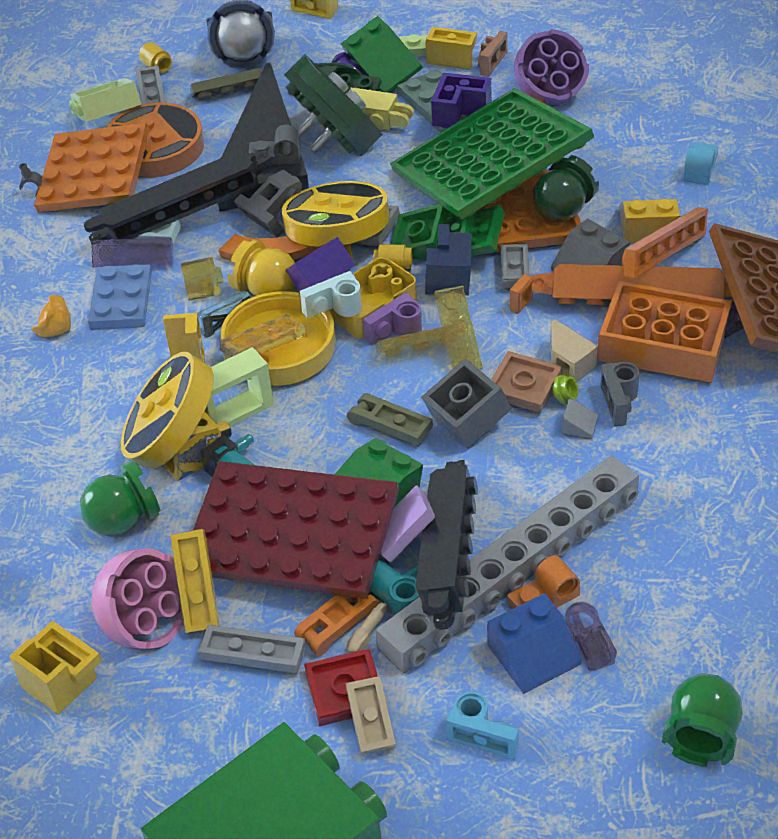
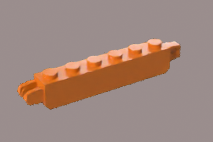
(600, 282)

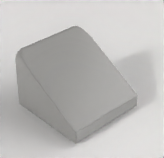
(579, 420)

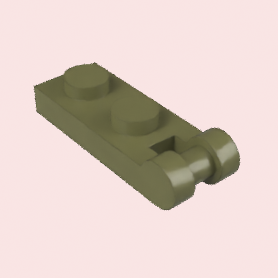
(390, 419)

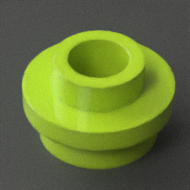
(565, 388)

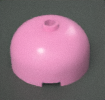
(135, 592)

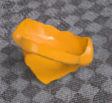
(53, 318)

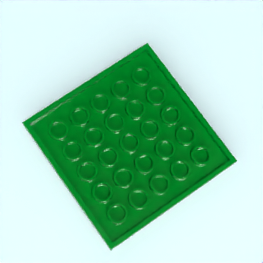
(491, 152)

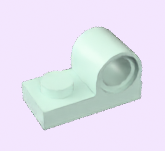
(339, 293)

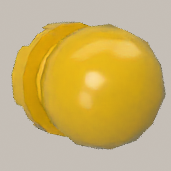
(260, 269)

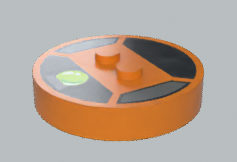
(173, 137)

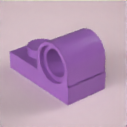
(399, 316)

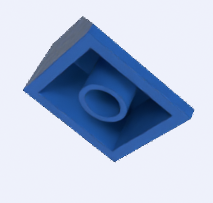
(533, 643)

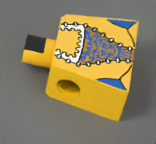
(189, 457)

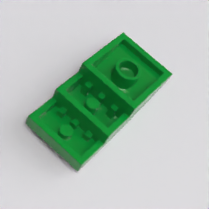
(420, 229)

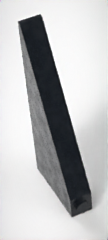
(258, 122)

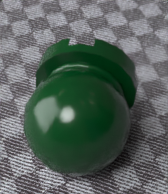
(564, 189)

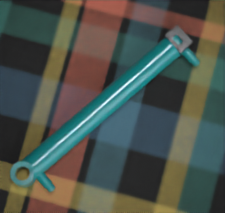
(387, 584)

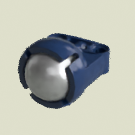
(240, 33)

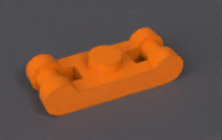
(336, 618)

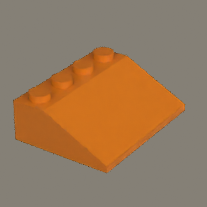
(664, 331)

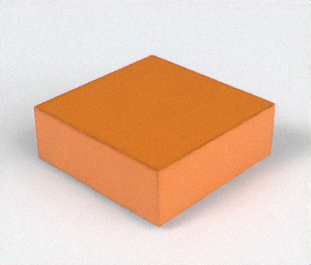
(521, 293)

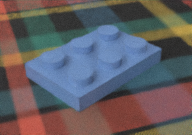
(120, 297)

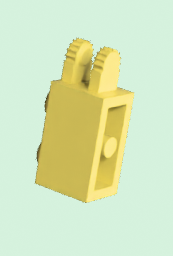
(385, 109)

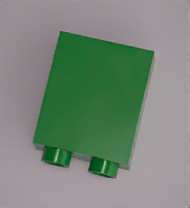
(274, 792)

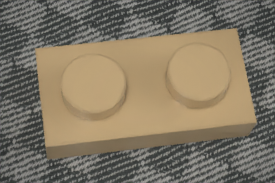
(370, 715)

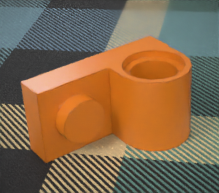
(551, 578)

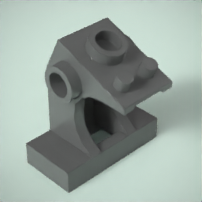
(262, 210)

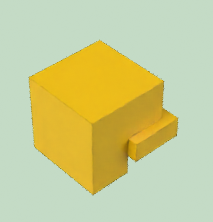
(55, 666)

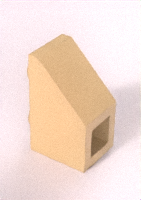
(572, 351)

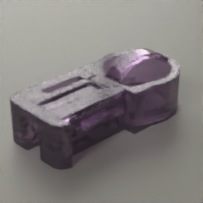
(593, 639)

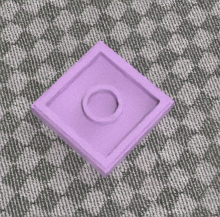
(407, 522)

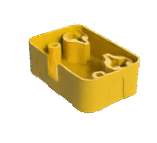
(379, 284)

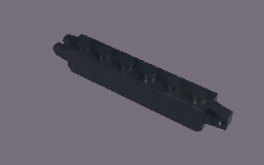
(179, 197)
(447, 543)

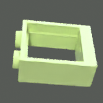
(104, 99)
(241, 367)

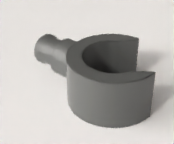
(29, 176)

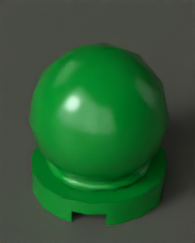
(116, 502)
(704, 720)

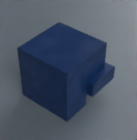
(450, 262)

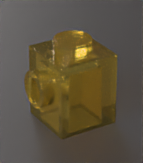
(201, 278)

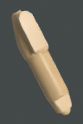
(361, 636)

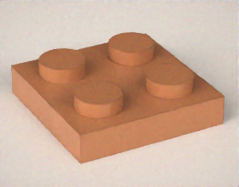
(526, 380)

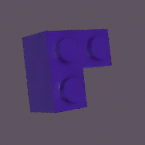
(458, 96)
(320, 265)

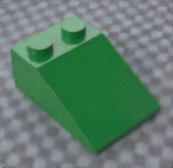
(381, 54)
(385, 463)

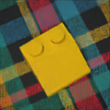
(645, 217)

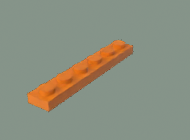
(664, 242)

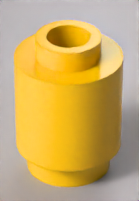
(154, 55)
(397, 253)

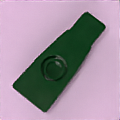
(351, 76)

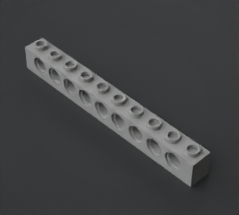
(514, 559)

